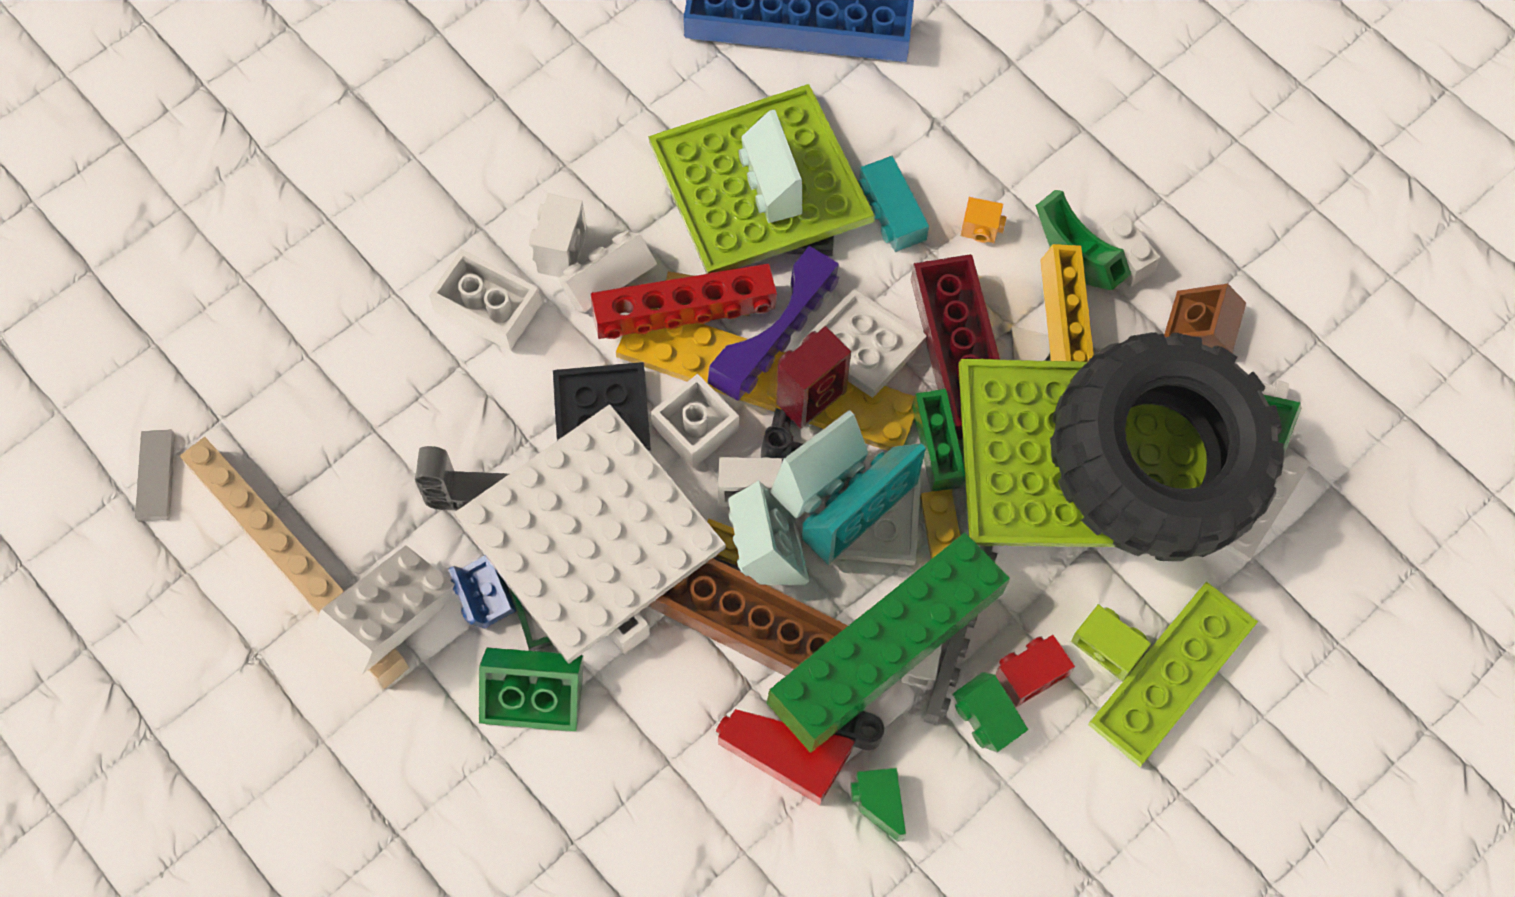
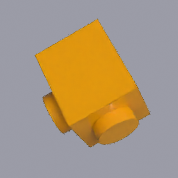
(983, 220)

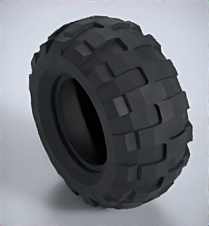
(1220, 404)

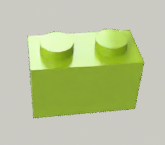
(1110, 641)

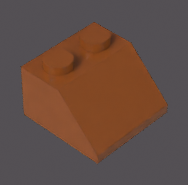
(1209, 314)

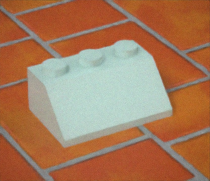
(772, 169)
(820, 466)
(766, 538)

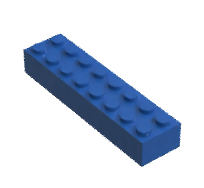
(822, 26)

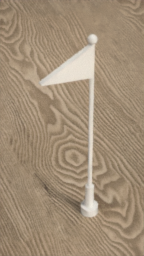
(1035, 346)

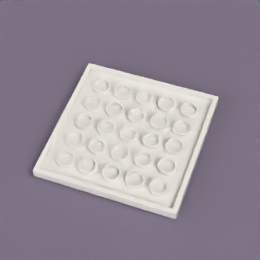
(589, 532)

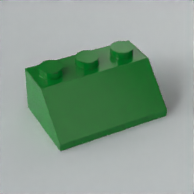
(529, 689)

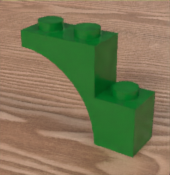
(1103, 263)

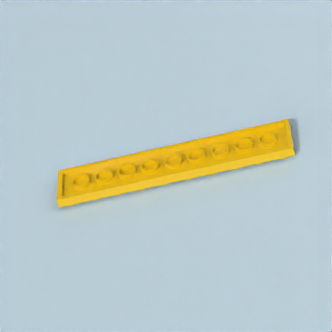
(693, 347)

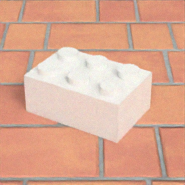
(485, 299)

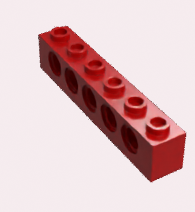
(694, 290)

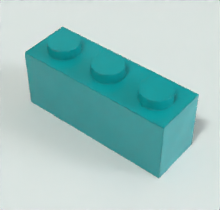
(893, 204)

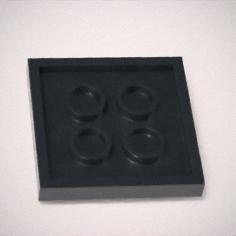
(587, 390)

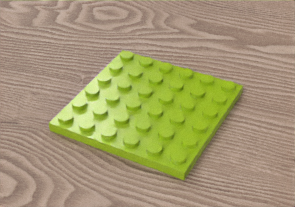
(715, 194)

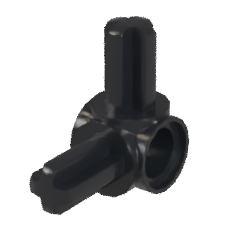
(779, 435)

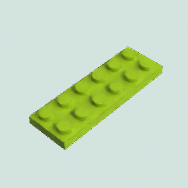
(1172, 674)

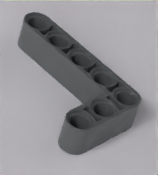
(444, 487)

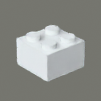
(558, 234)
(695, 421)

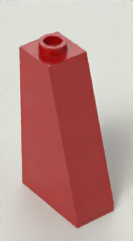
(780, 754)

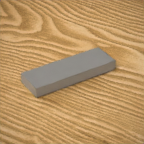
(155, 475)

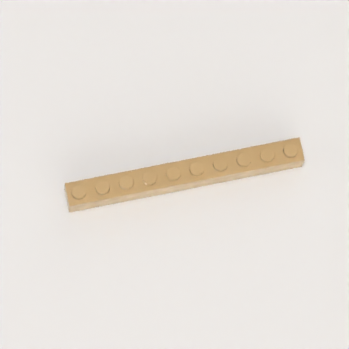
(275, 540)

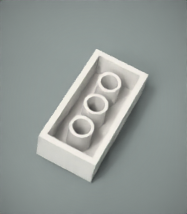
(382, 609)

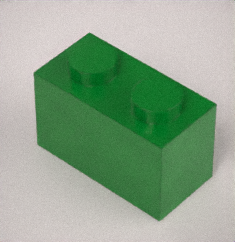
(989, 712)

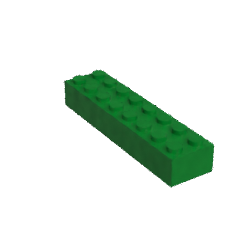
(887, 642)

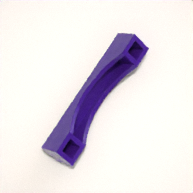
(741, 363)

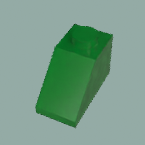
(880, 800)

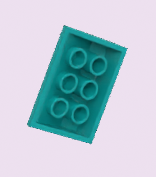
(864, 501)

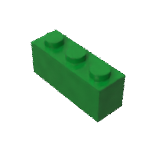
(939, 436)

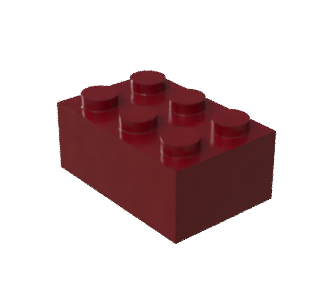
(812, 376)

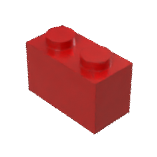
(1034, 669)

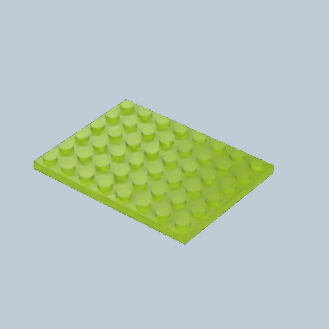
(1009, 458)

